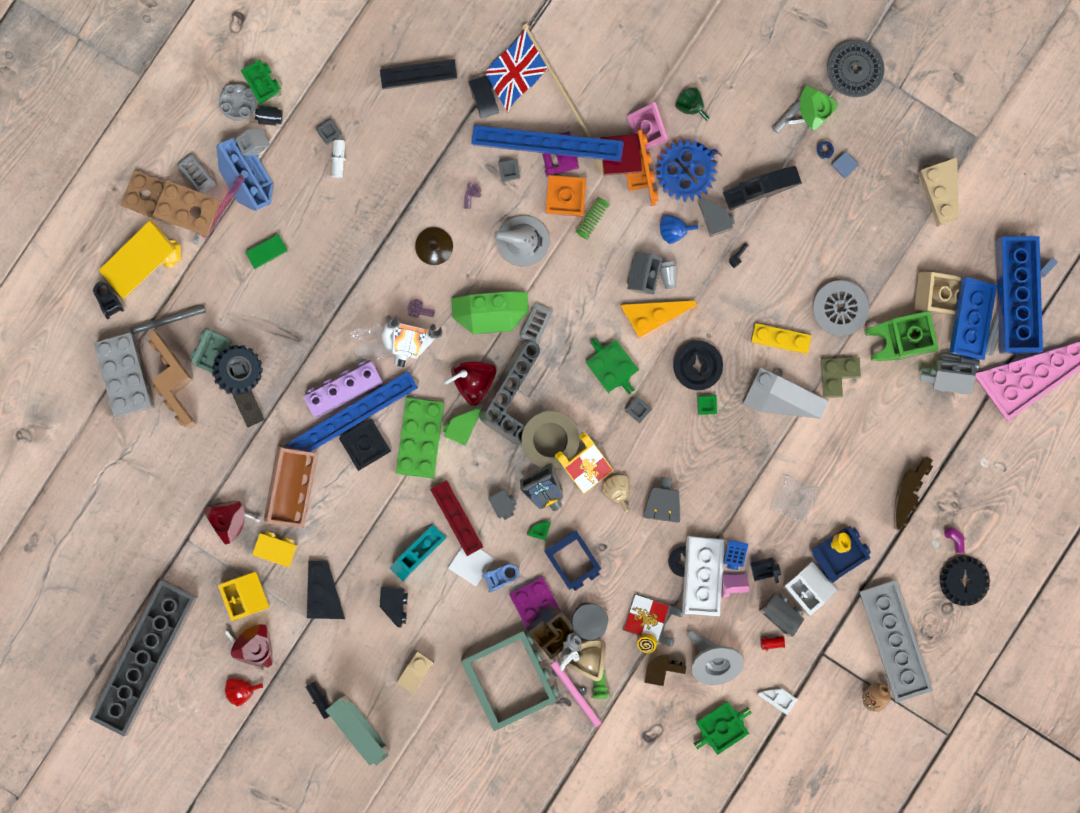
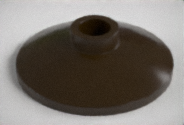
(438, 255)

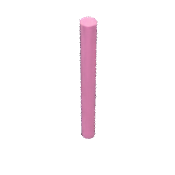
(576, 694)

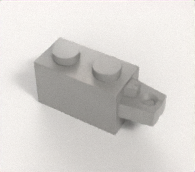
(950, 376)

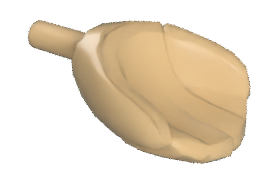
(617, 490)

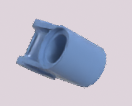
(499, 577)

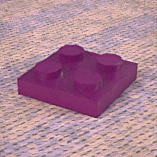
(532, 599)

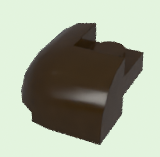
(550, 630)

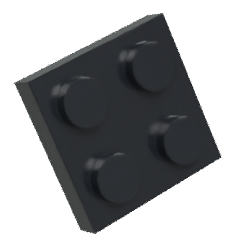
(365, 444)

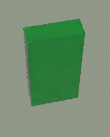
(266, 251)

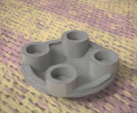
(237, 102)

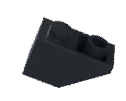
(392, 603)

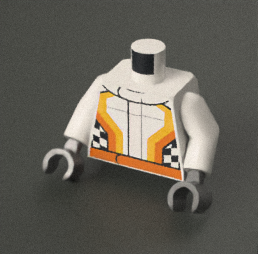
(407, 340)

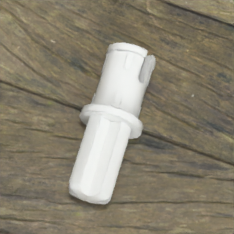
(338, 159)

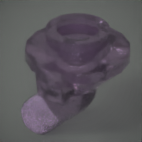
(473, 190)
(415, 309)

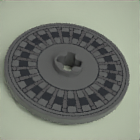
(845, 79)

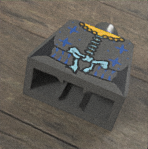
(543, 488)

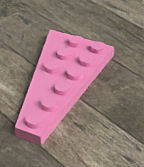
(1027, 380)

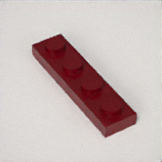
(456, 518)

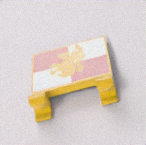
(587, 466)

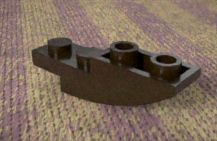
(906, 499)

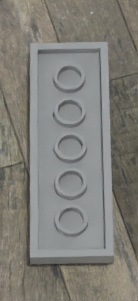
(895, 641)

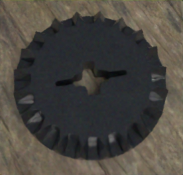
(686, 358)
(954, 571)

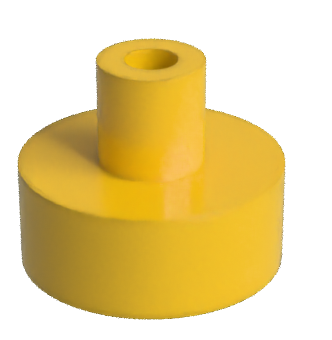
(841, 543)

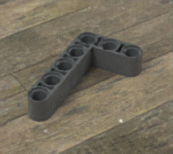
(508, 393)

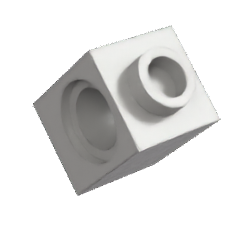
(252, 142)

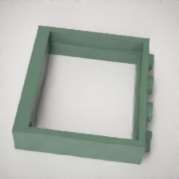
(542, 673)
(358, 730)

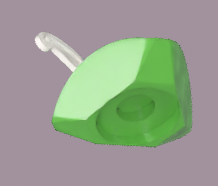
(815, 108)

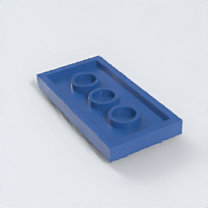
(973, 318)

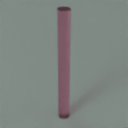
(227, 199)

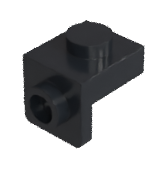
(765, 569)

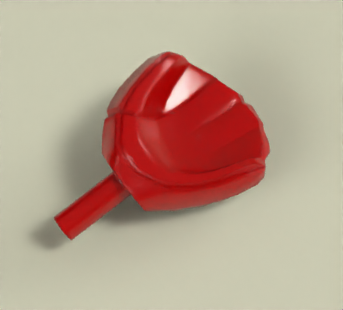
(239, 690)

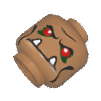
(876, 697)

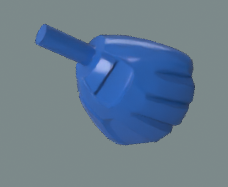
(674, 229)

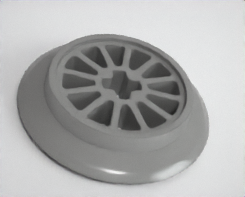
(856, 294)

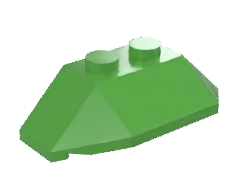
(490, 311)

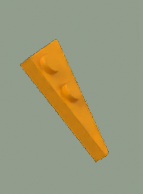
(650, 316)

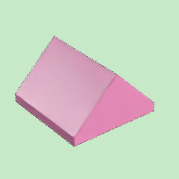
(649, 122)

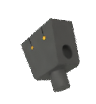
(663, 503)

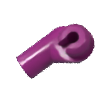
(957, 537)

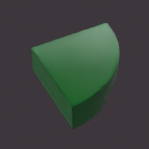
(540, 530)

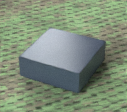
(845, 165)
(1048, 267)

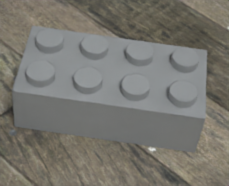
(123, 375)

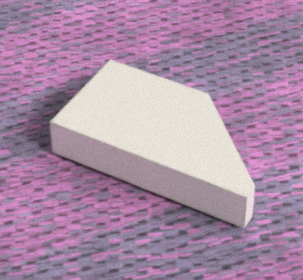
(779, 698)

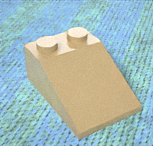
(937, 293)

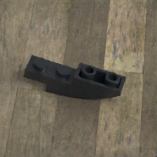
(762, 186)

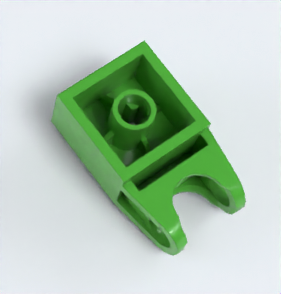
(898, 340)

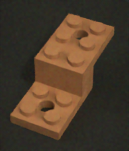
(170, 203)
(171, 380)

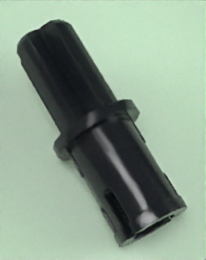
(318, 698)

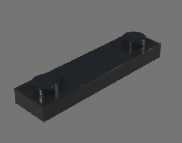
(418, 74)

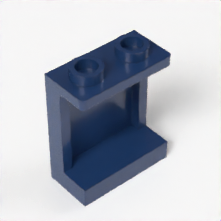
(838, 564)

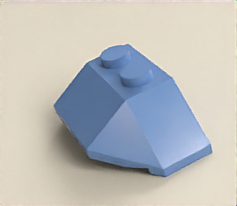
(257, 186)

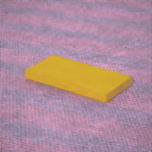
(137, 259)

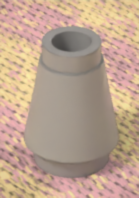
(668, 274)

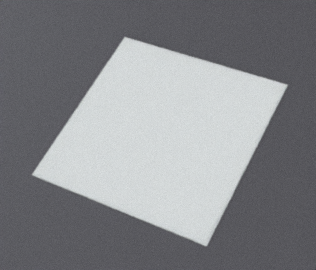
(471, 566)

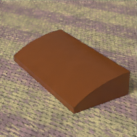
(290, 486)

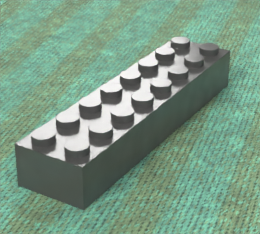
(143, 658)

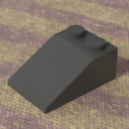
(783, 615)

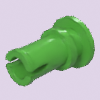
(600, 688)

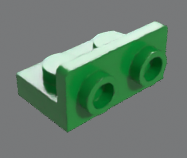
(260, 81)

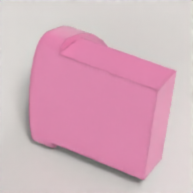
(734, 584)

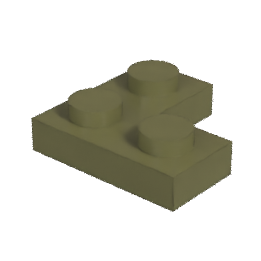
(834, 371)

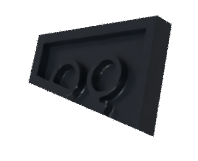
(321, 593)

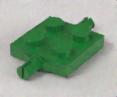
(612, 366)
(722, 728)

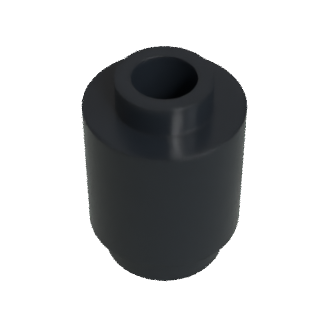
(269, 115)

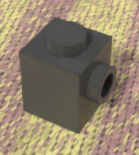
(503, 504)

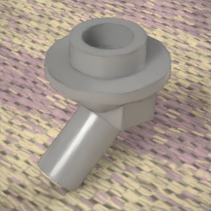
(572, 643)

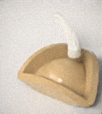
(588, 660)

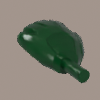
(691, 102)

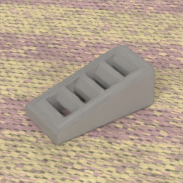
(205, 183)
(529, 338)

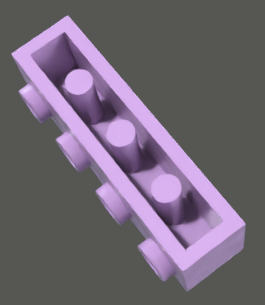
(343, 389)

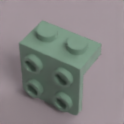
(209, 348)

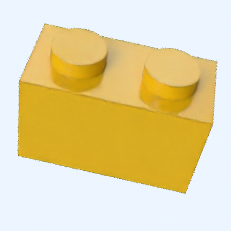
(275, 550)

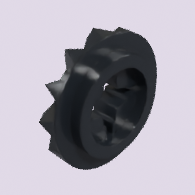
(674, 557)

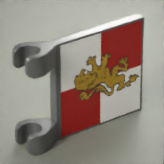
(650, 618)

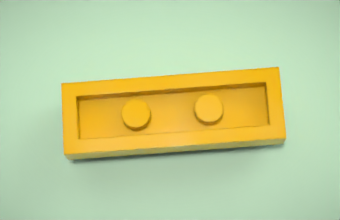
(781, 339)

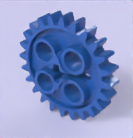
(699, 159)

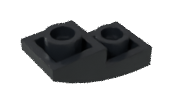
(483, 96)

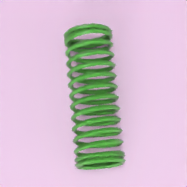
(601, 201)

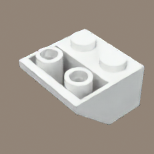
(810, 589)

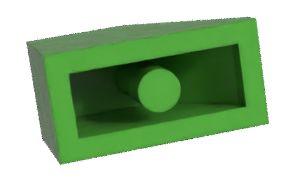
(461, 427)

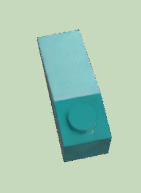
(417, 553)

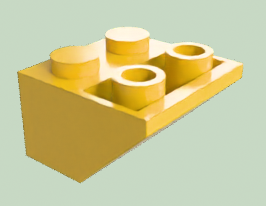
(243, 596)

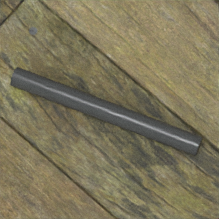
(168, 319)

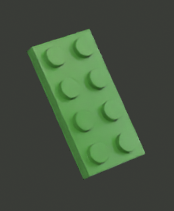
(420, 438)

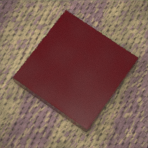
(630, 159)

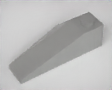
(779, 396)

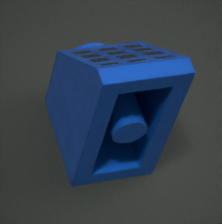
(735, 554)

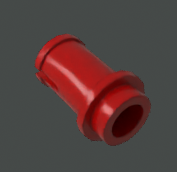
(772, 643)

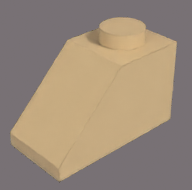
(415, 672)

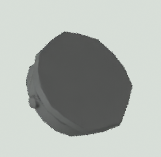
(589, 621)

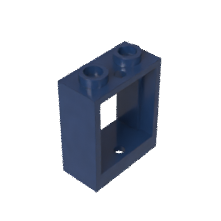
(562, 544)

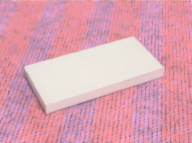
(703, 576)

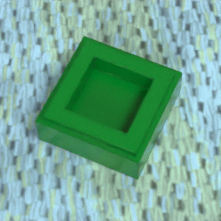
(707, 405)

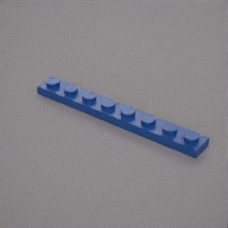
(547, 143)
(355, 413)

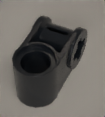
(107, 301)

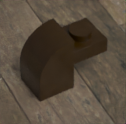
(657, 669)

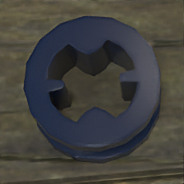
(830, 152)

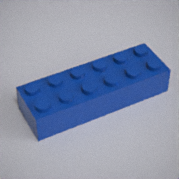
(1019, 295)

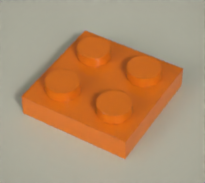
(566, 196)

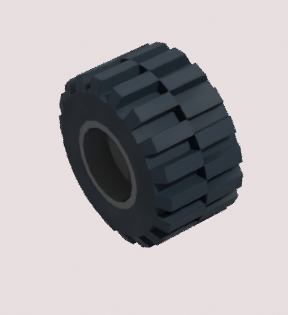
(237, 370)

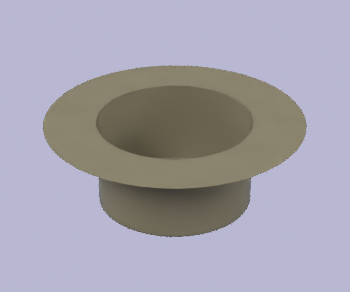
(547, 435)

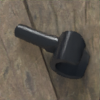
(735, 260)

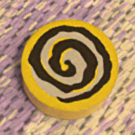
(647, 643)

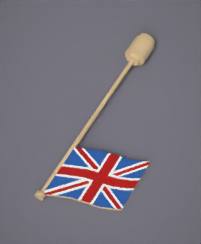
(519, 70)

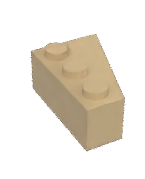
(941, 190)

